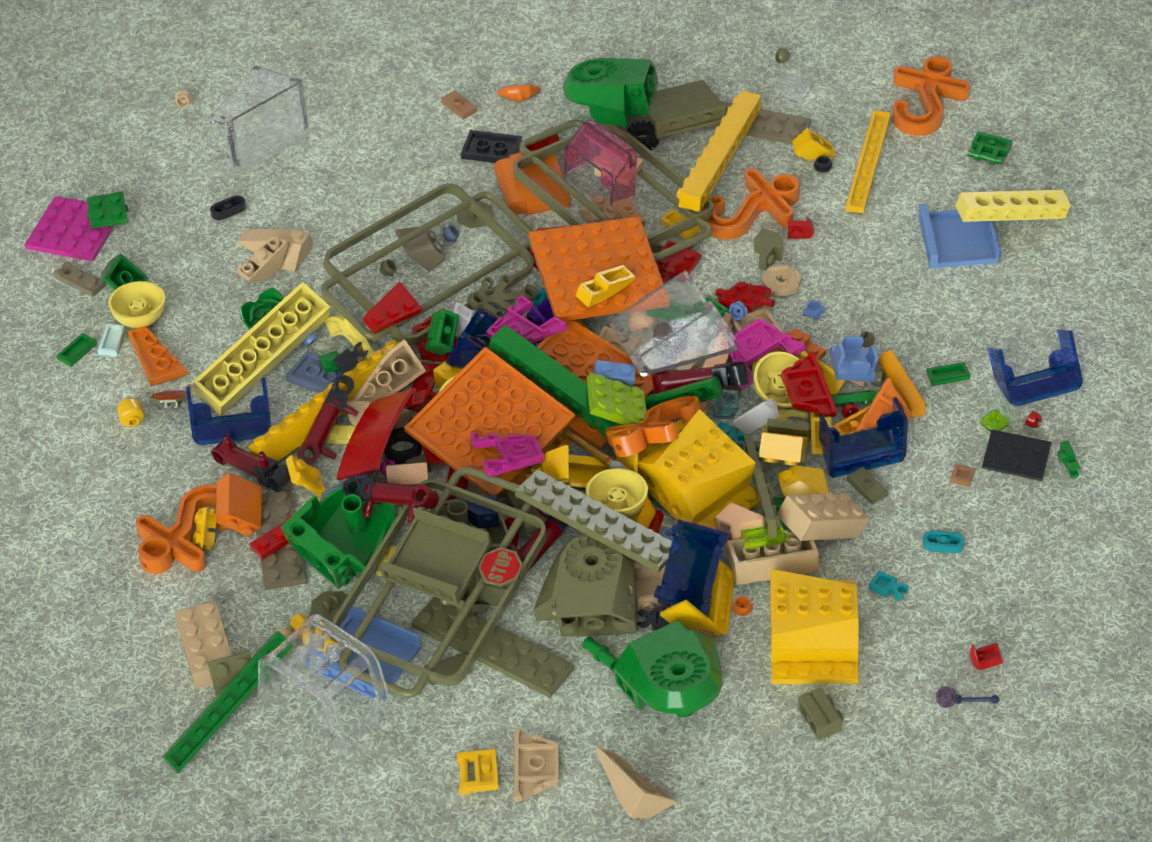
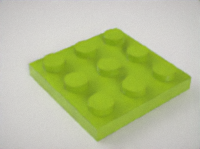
(615, 400)

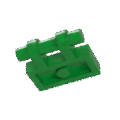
(990, 144)

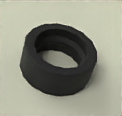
(400, 457)

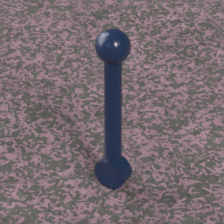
(995, 699)

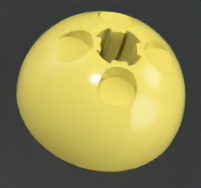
(137, 304)
(768, 377)
(619, 490)

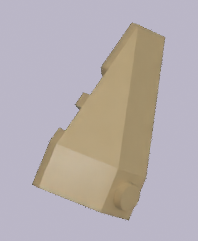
(298, 244)
(391, 374)
(631, 788)

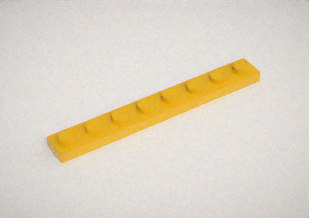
(868, 162)

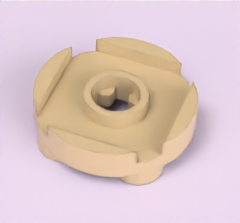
(602, 204)
(790, 278)

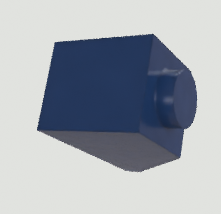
(481, 516)

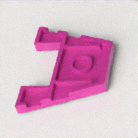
(525, 327)
(759, 340)
(515, 452)

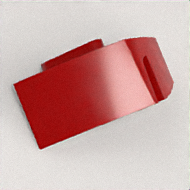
(374, 429)

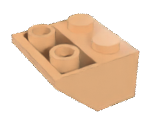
(407, 473)
(737, 518)

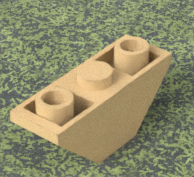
(265, 260)

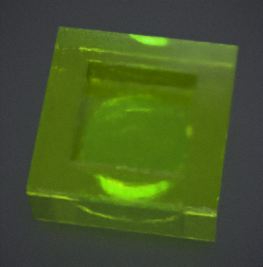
(995, 421)

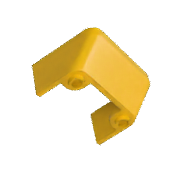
(577, 469)
(719, 610)

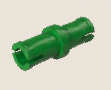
(600, 652)

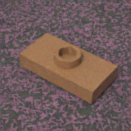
(458, 104)
(625, 208)

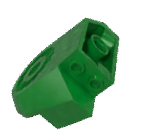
(612, 88)
(336, 534)
(670, 670)

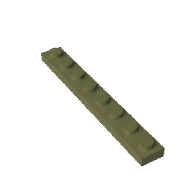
(762, 487)

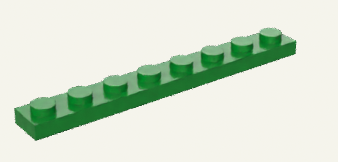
(220, 708)

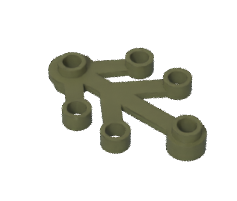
(497, 296)

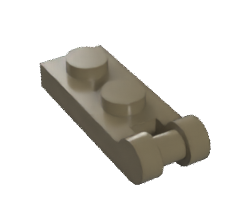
(79, 279)

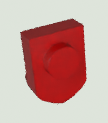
(800, 229)
(985, 656)

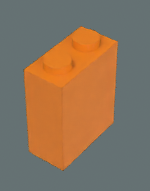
(238, 504)

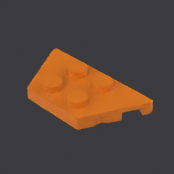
(881, 405)

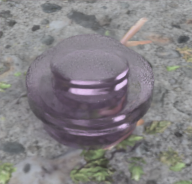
(946, 697)

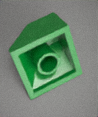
(121, 271)

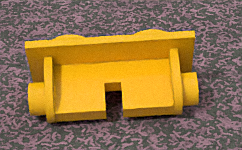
(204, 519)

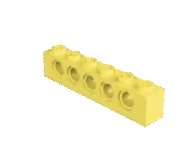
(1012, 205)

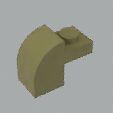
(769, 246)

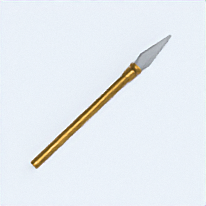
(606, 460)

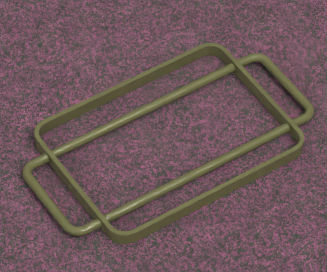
(537, 156)
(467, 202)
(428, 672)

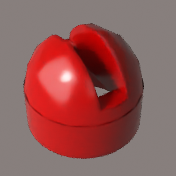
(846, 408)
(1032, 419)

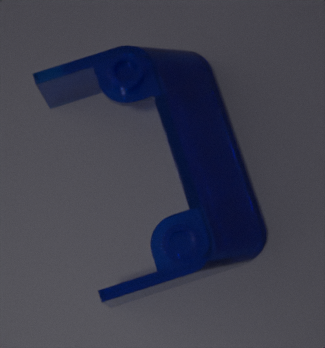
(1059, 379)
(239, 427)
(867, 448)

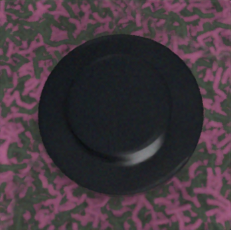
(823, 164)

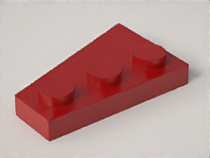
(392, 309)

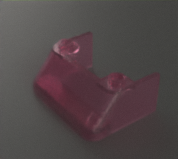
(606, 153)

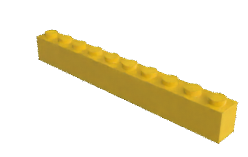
(719, 151)
(292, 431)

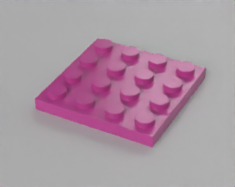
(67, 231)

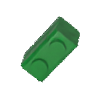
(442, 332)

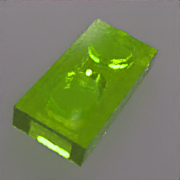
(759, 537)

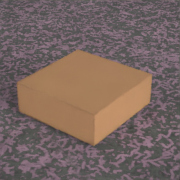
(962, 475)

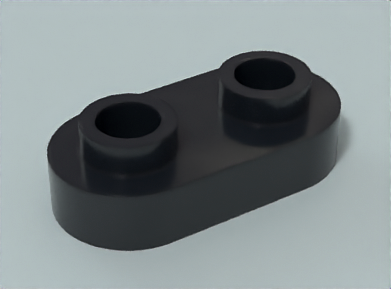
(227, 207)

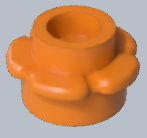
(742, 602)

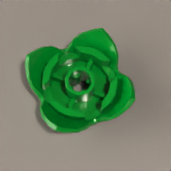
(253, 312)

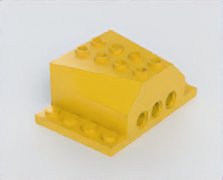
(698, 472)
(813, 629)

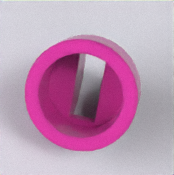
(383, 466)

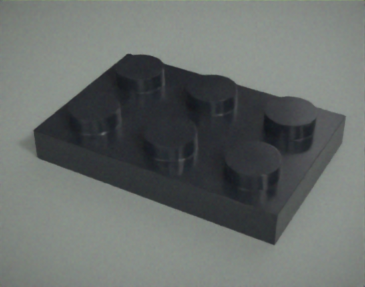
(490, 146)
(1017, 455)

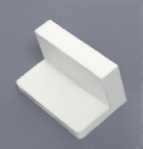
(757, 416)

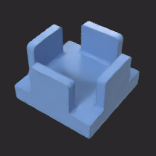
(852, 361)

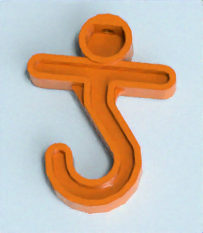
(930, 83)
(765, 196)
(654, 428)
(166, 543)

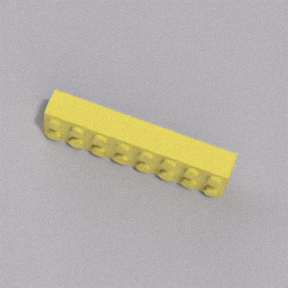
(261, 349)

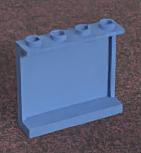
(955, 242)
(382, 636)

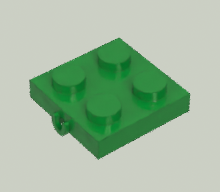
(107, 210)

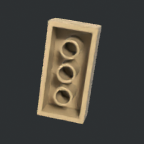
(822, 516)
(754, 564)
(202, 639)

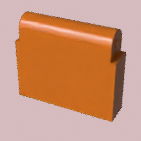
(520, 198)

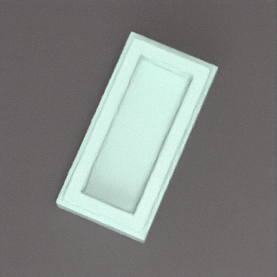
(111, 339)

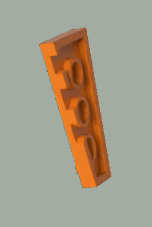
(155, 358)

